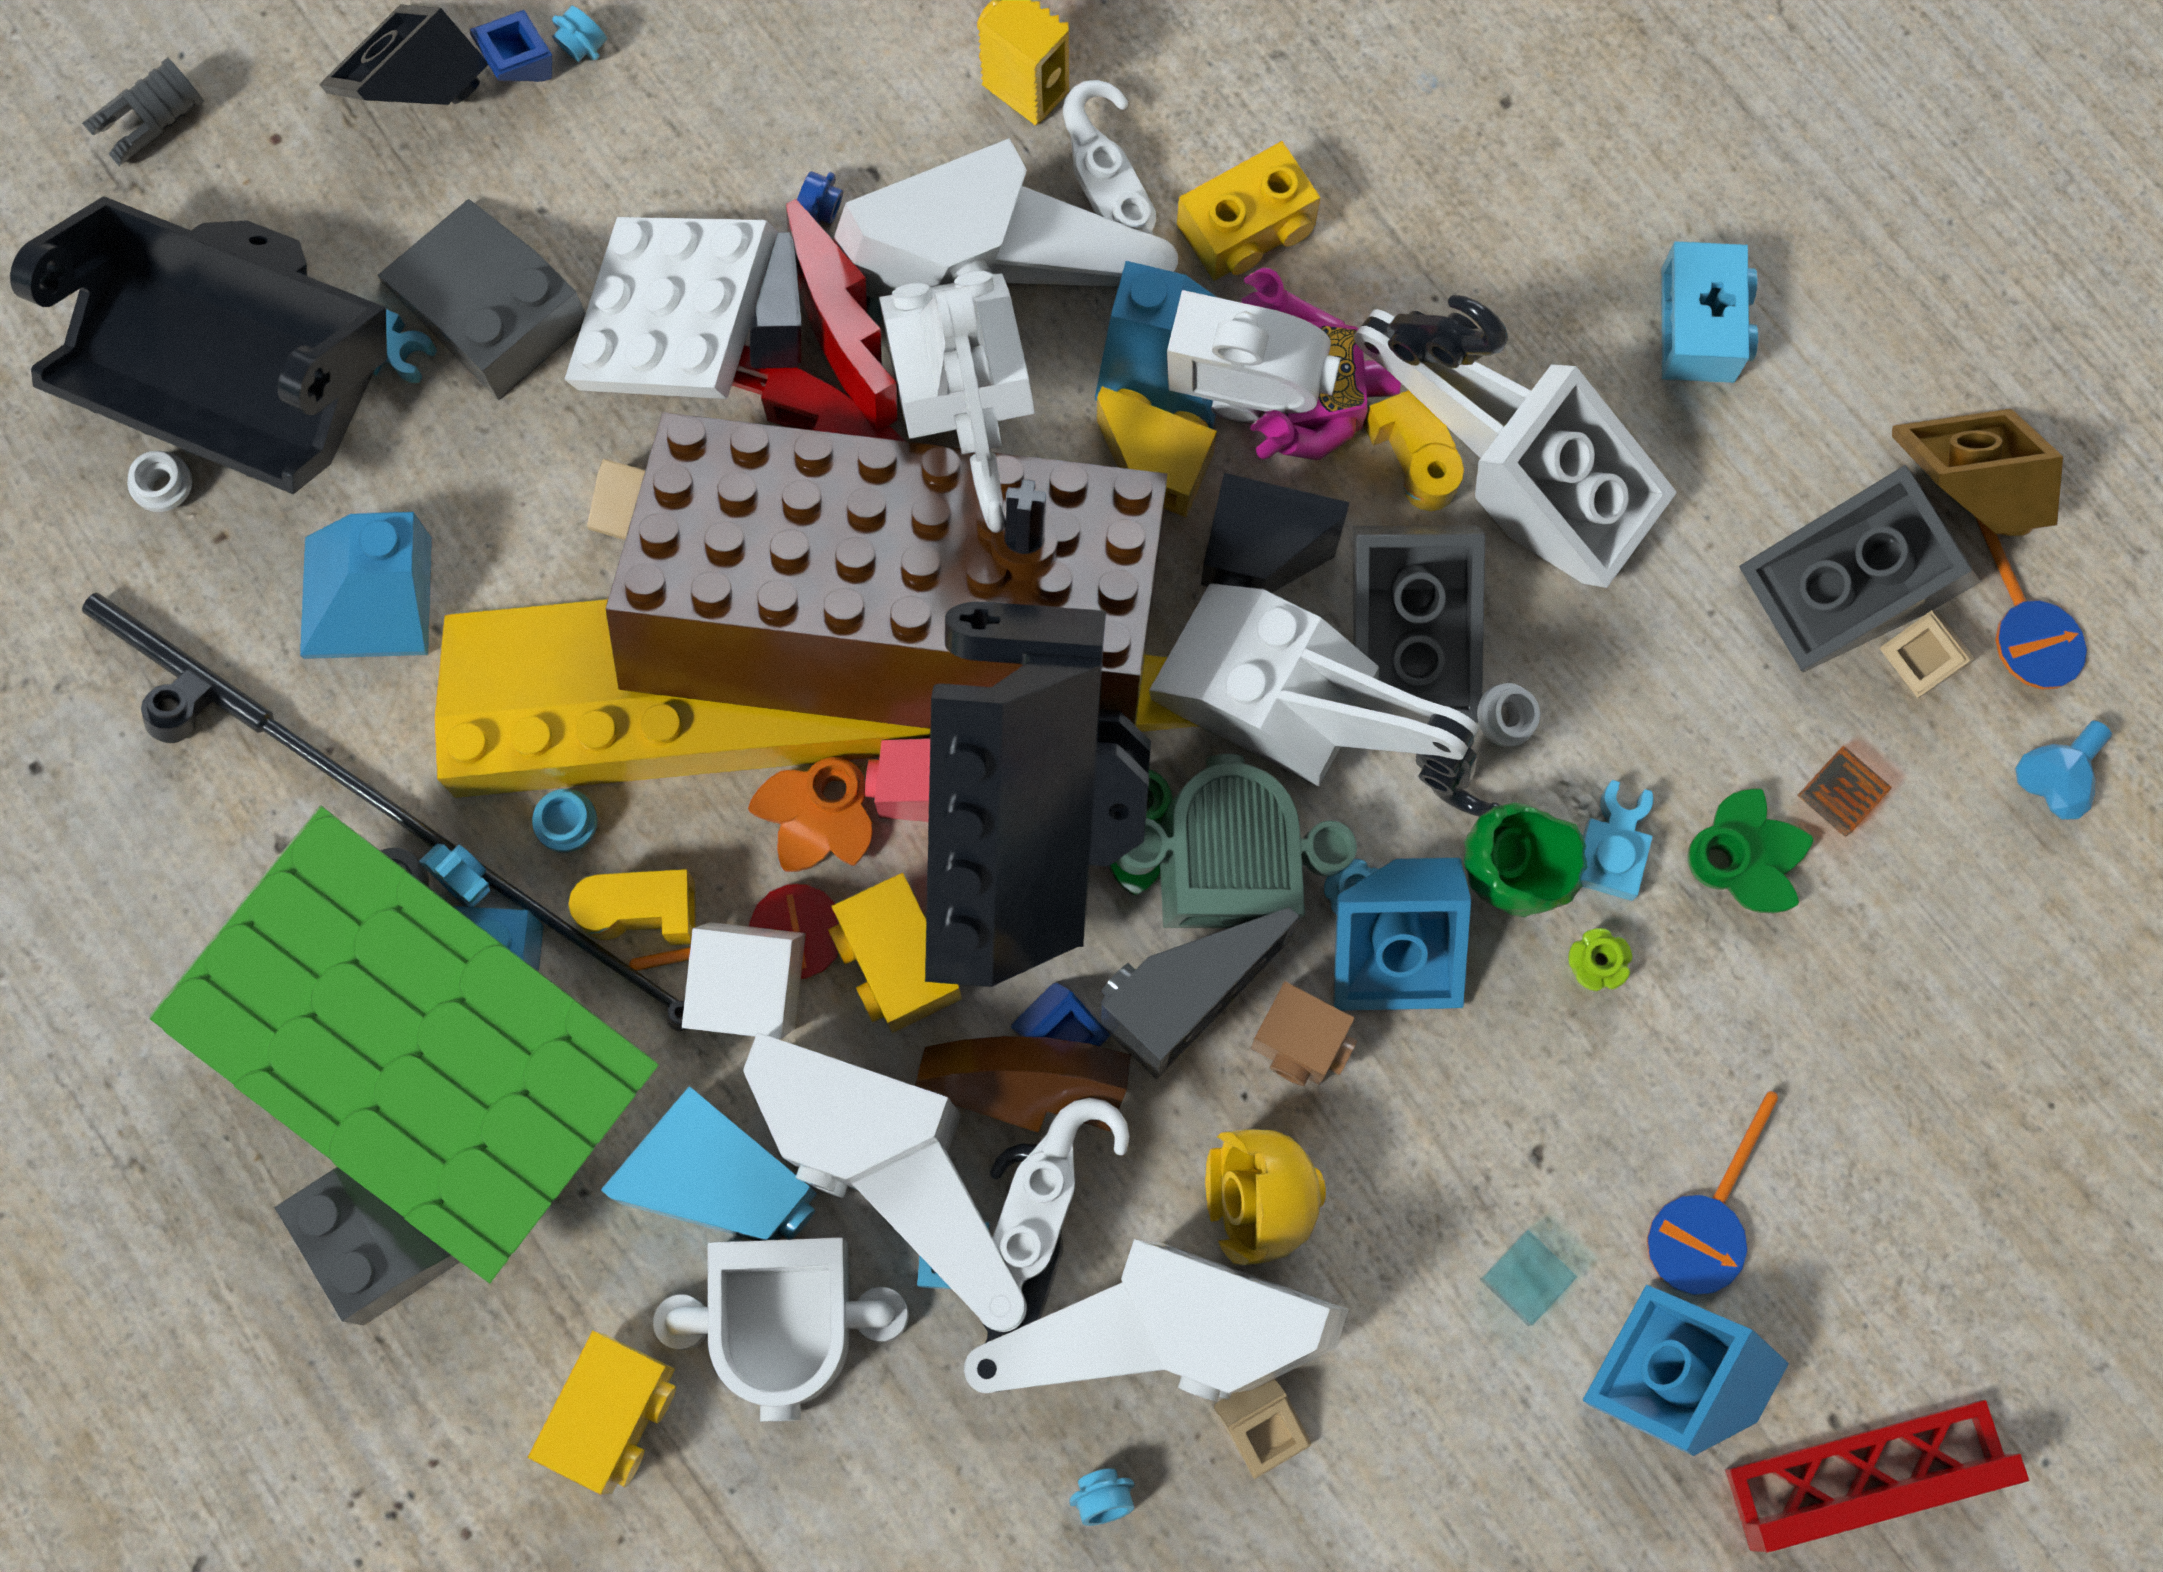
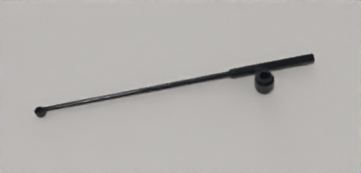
(171, 715)

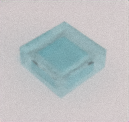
(1528, 1278)

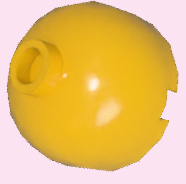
(1264, 1193)

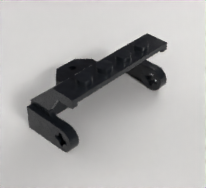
(204, 337)
(1024, 792)

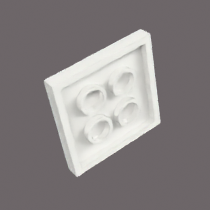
(672, 306)

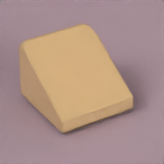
(614, 498)
(1927, 653)
(1263, 1427)

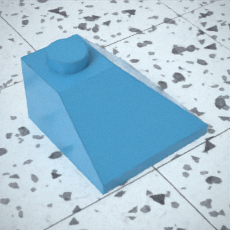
(1141, 335)
(367, 587)
(1403, 937)
(1685, 1374)

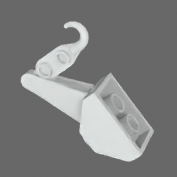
(983, 219)
(960, 369)
(893, 1146)

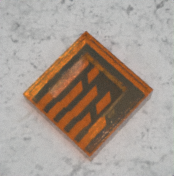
(1844, 791)

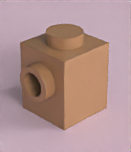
(1304, 1037)

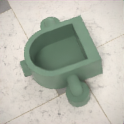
(1235, 848)

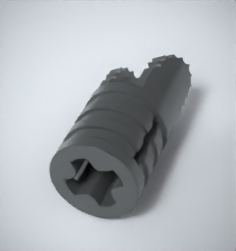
(158, 103)

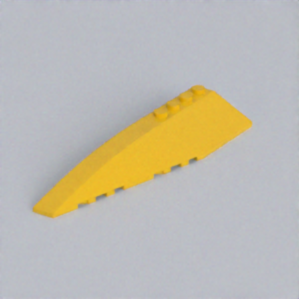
(538, 707)

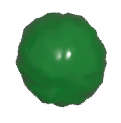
(1524, 859)

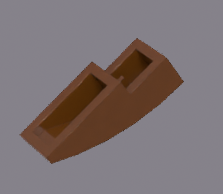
(1023, 1076)

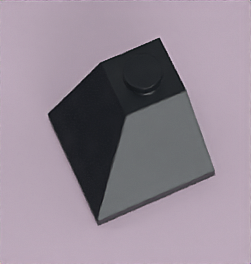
(410, 59)
(1269, 534)

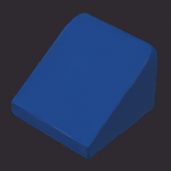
(514, 48)
(1060, 1016)

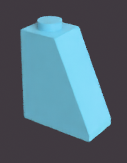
(712, 1176)

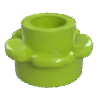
(1588, 972)

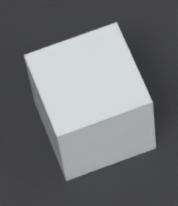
(743, 980)

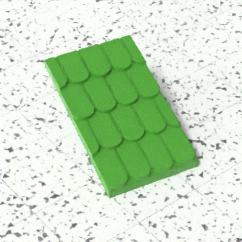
(404, 1043)

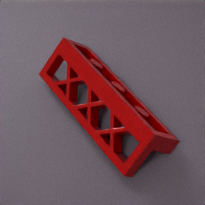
(1878, 1503)

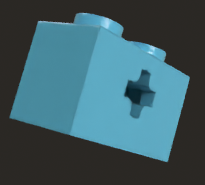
(1707, 312)

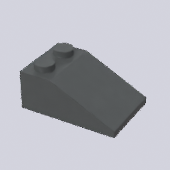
(486, 297)
(1859, 571)
(1422, 609)
(1182, 990)
(359, 1247)

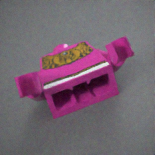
(1337, 415)

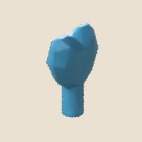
(2065, 772)

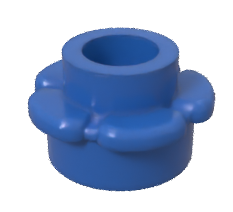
(820, 197)

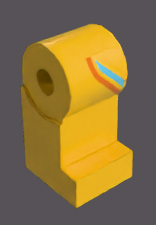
(1421, 446)
(636, 901)

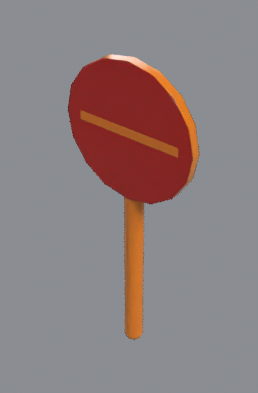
(786, 909)

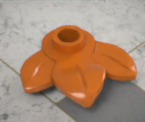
(809, 820)

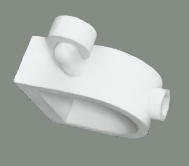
(1248, 358)
(779, 1319)

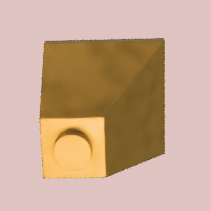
(1990, 467)

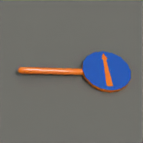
(2035, 638)
(1697, 1238)

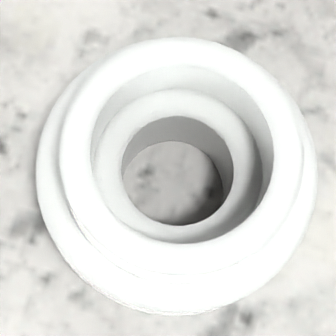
(148, 469)
(1522, 709)

